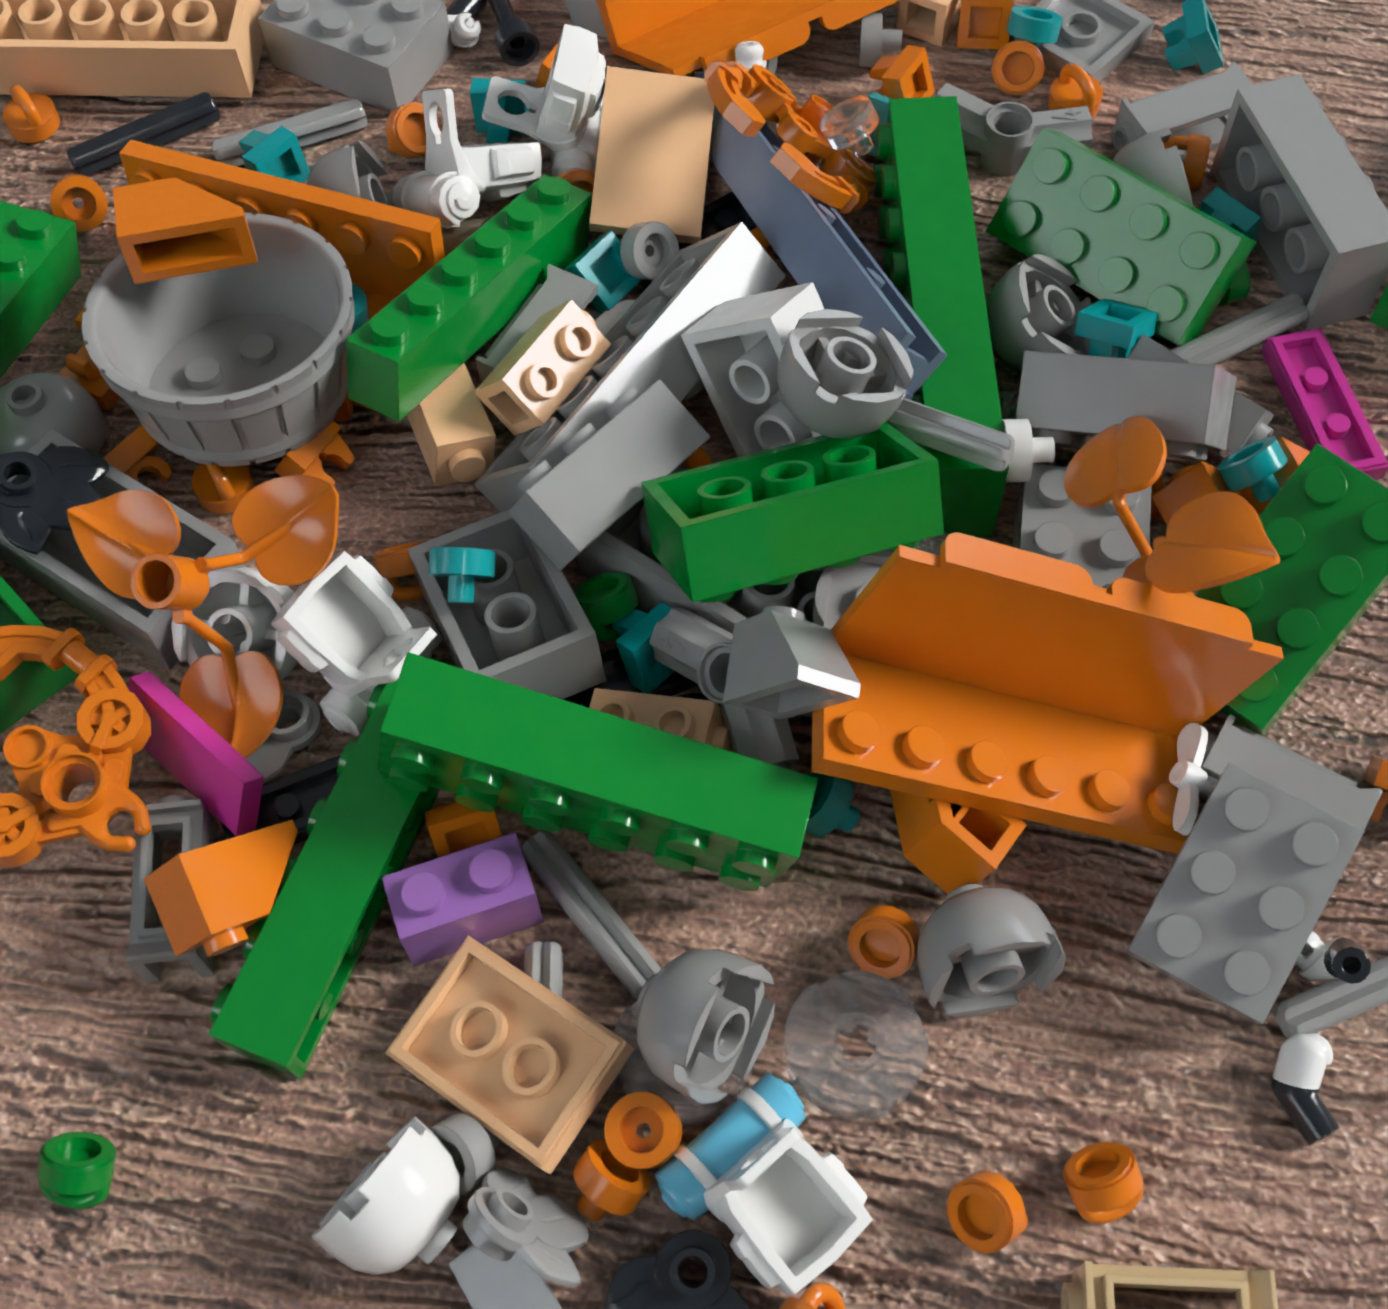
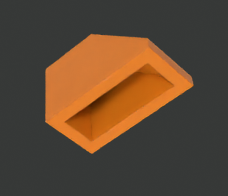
(179, 230)
(221, 888)

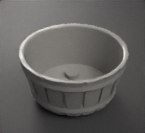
(234, 356)

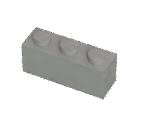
(604, 471)

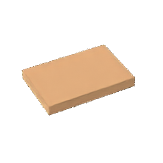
(652, 153)
(510, 1053)

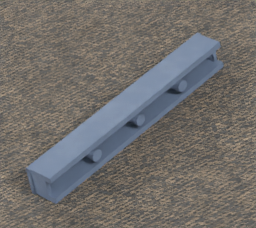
(818, 244)

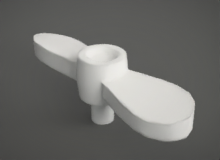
(1189, 776)

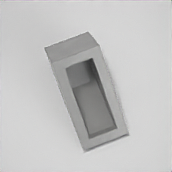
(786, 666)

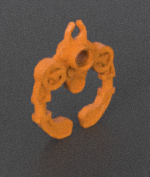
(754, 93)
(51, 765)

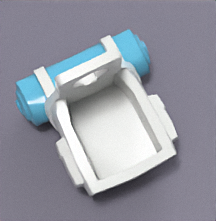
(769, 1187)

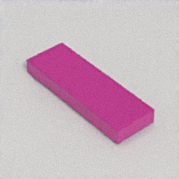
(1323, 399)
(199, 756)

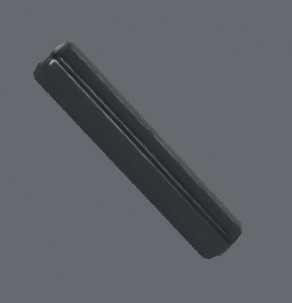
(154, 129)

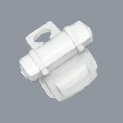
(566, 108)
(464, 174)
(352, 635)

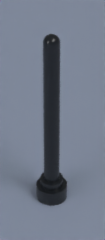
(514, 36)

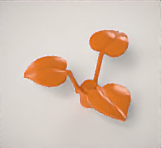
(288, 531)
(1205, 540)

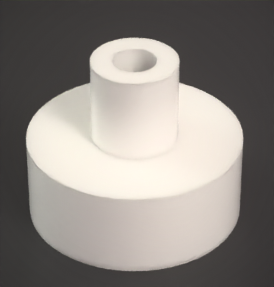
(1027, 449)

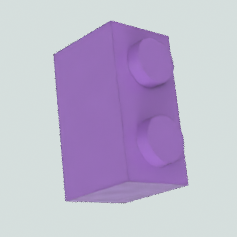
(461, 894)

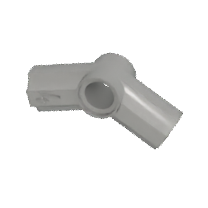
(1009, 129)
(702, 655)

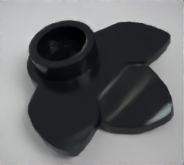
(56, 483)
(657, 1283)

